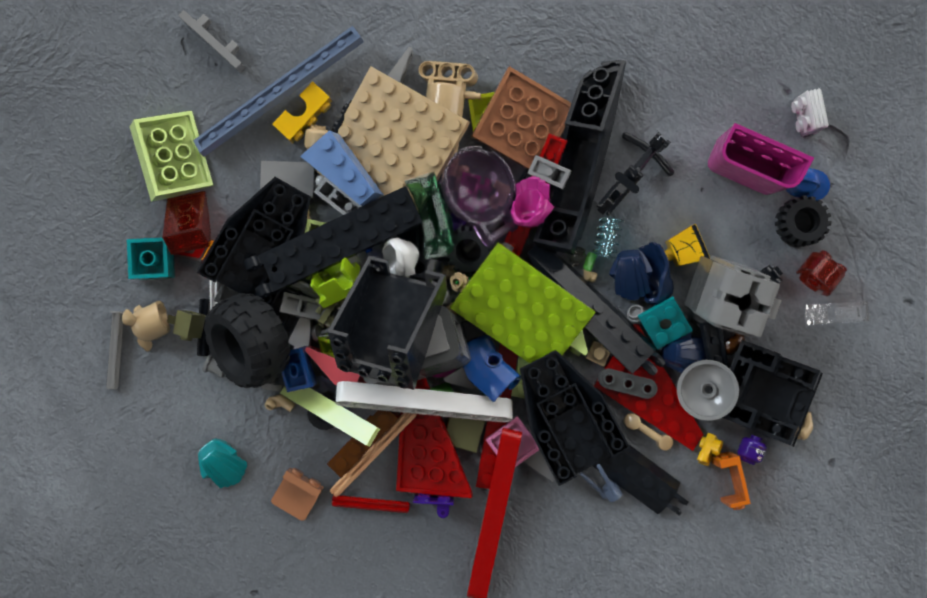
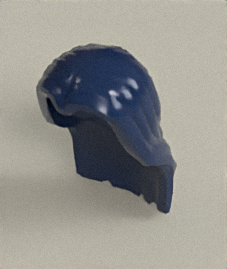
(660, 278)

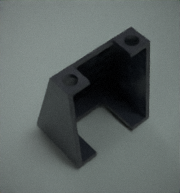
(387, 324)

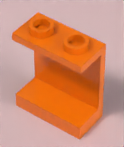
(741, 495)

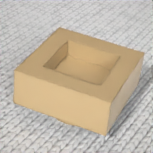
(597, 353)

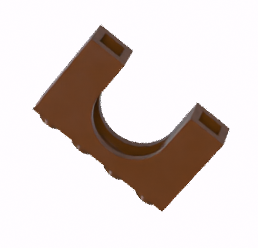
(354, 449)

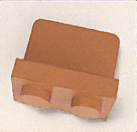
(297, 494)

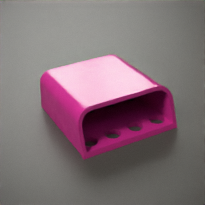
(757, 161)

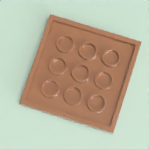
(521, 118)

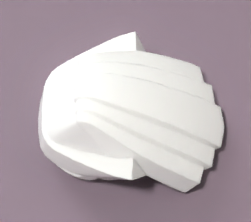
(401, 256)

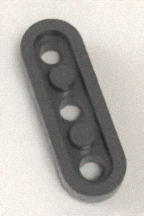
(618, 383)

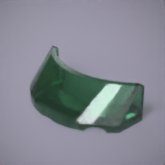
(434, 213)

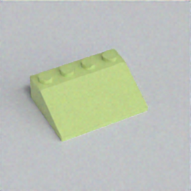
(170, 155)

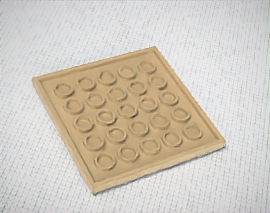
(399, 132)

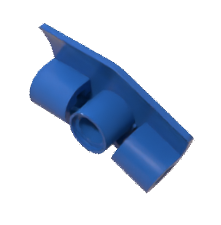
(488, 378)

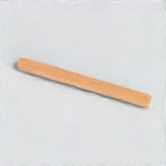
(372, 453)

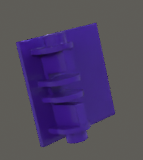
(443, 502)

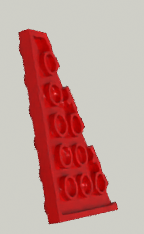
(661, 410)
(429, 459)

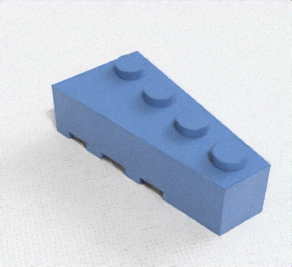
(340, 166)

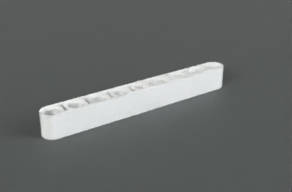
(423, 402)

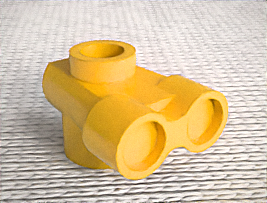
(709, 445)

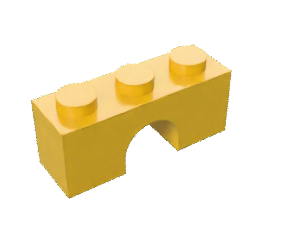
(294, 126)

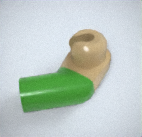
(588, 266)

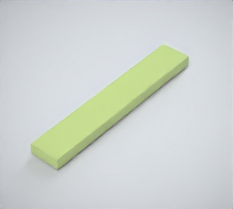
(334, 414)

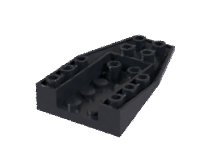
(262, 223)
(568, 417)

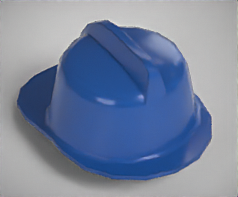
(813, 184)

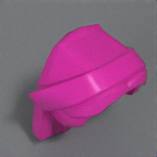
(531, 202)

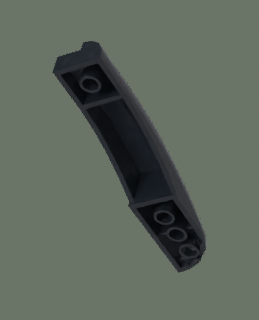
(588, 137)

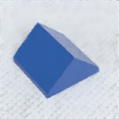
(299, 371)

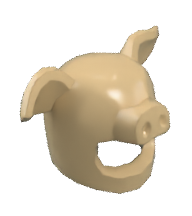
(147, 323)

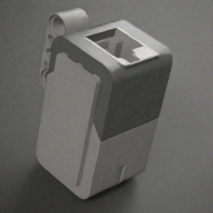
(733, 296)
(446, 348)

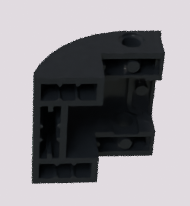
(772, 392)

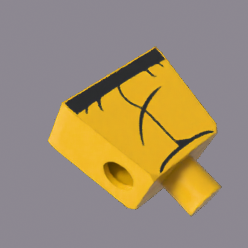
(686, 247)

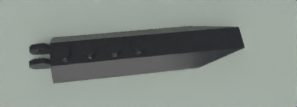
(607, 324)
(643, 480)

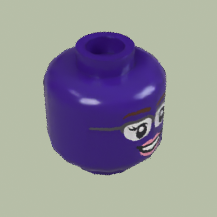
(751, 449)

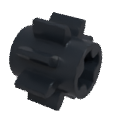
(774, 272)

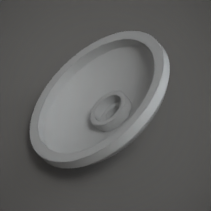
(694, 397)

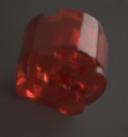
(821, 272)

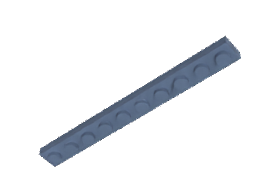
(278, 91)

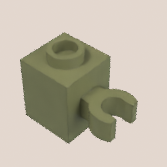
(187, 324)

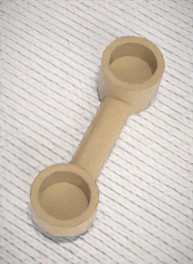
(633, 422)

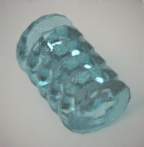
(607, 237)

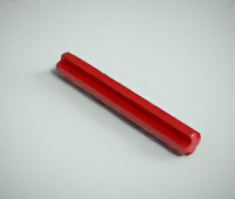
(371, 504)

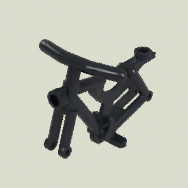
(628, 180)

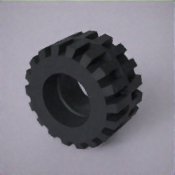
(817, 215)
(458, 257)

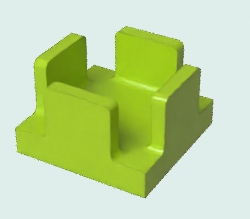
(337, 284)

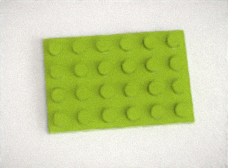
(521, 306)

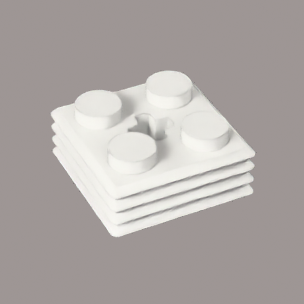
(810, 112)

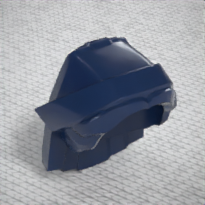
(631, 274)
(683, 352)

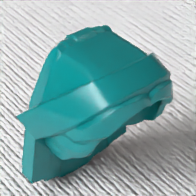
(221, 463)

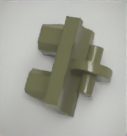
(327, 317)

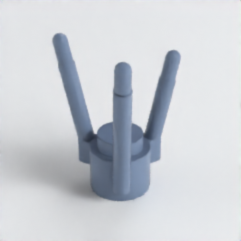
(611, 489)

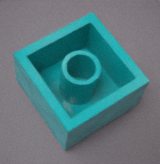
(149, 259)

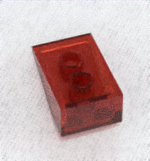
(187, 223)

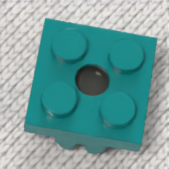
(665, 322)

